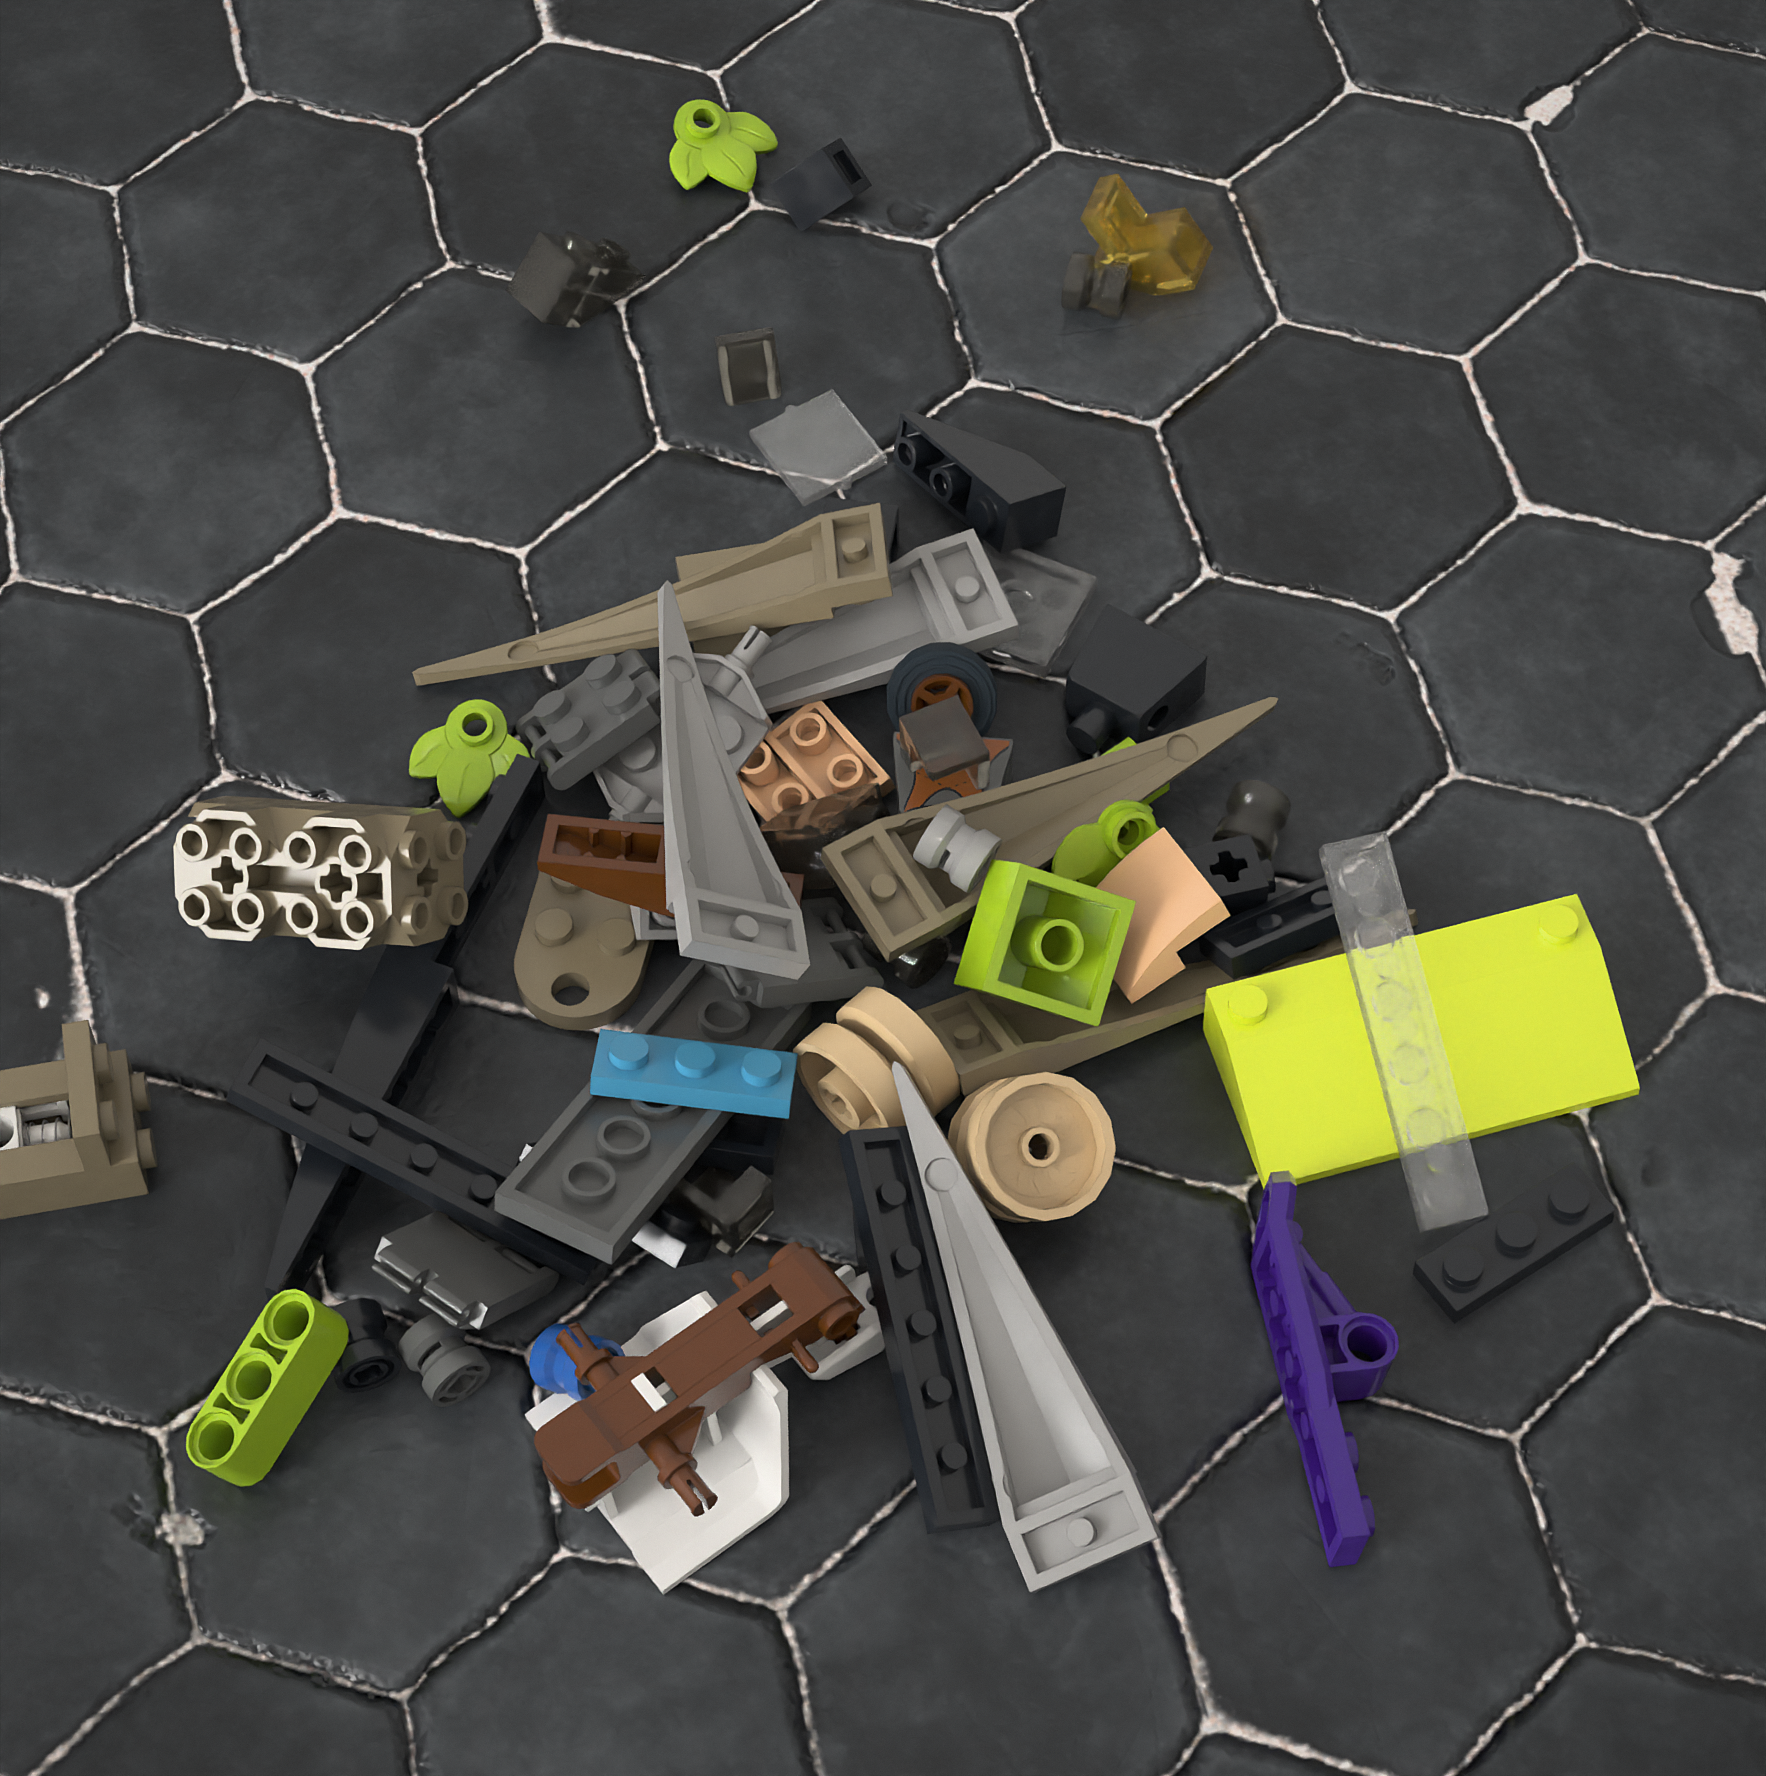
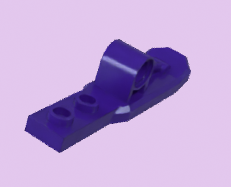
(1311, 1341)

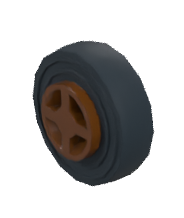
(935, 668)

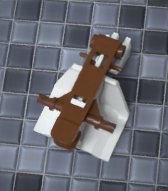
(692, 1422)

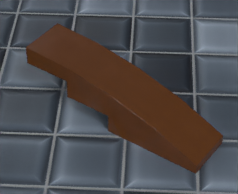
(616, 860)

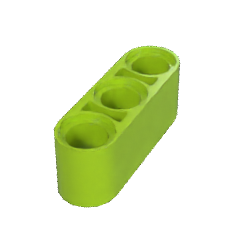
(263, 1420)

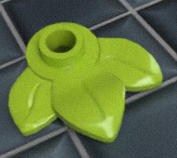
(721, 151)
(463, 762)
(1094, 848)

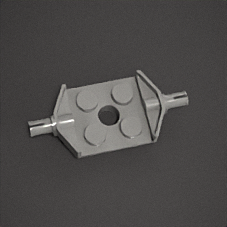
(635, 775)

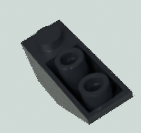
(981, 482)

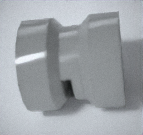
(957, 848)

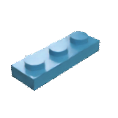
(693, 1073)

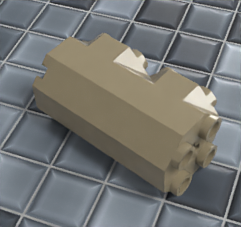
(320, 872)

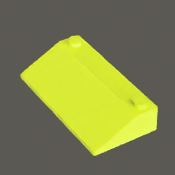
(1517, 1011)

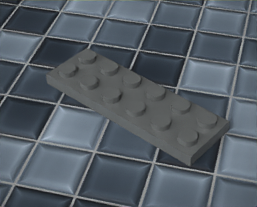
(619, 1158)

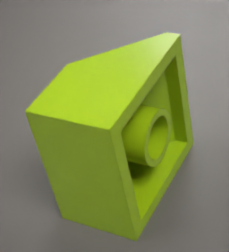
(1044, 942)

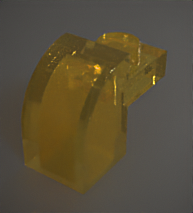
(1162, 246)

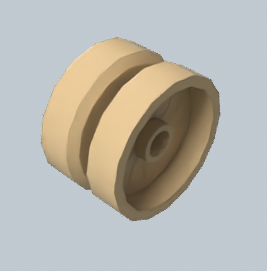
(851, 1063)
(1067, 1137)

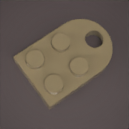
(583, 943)

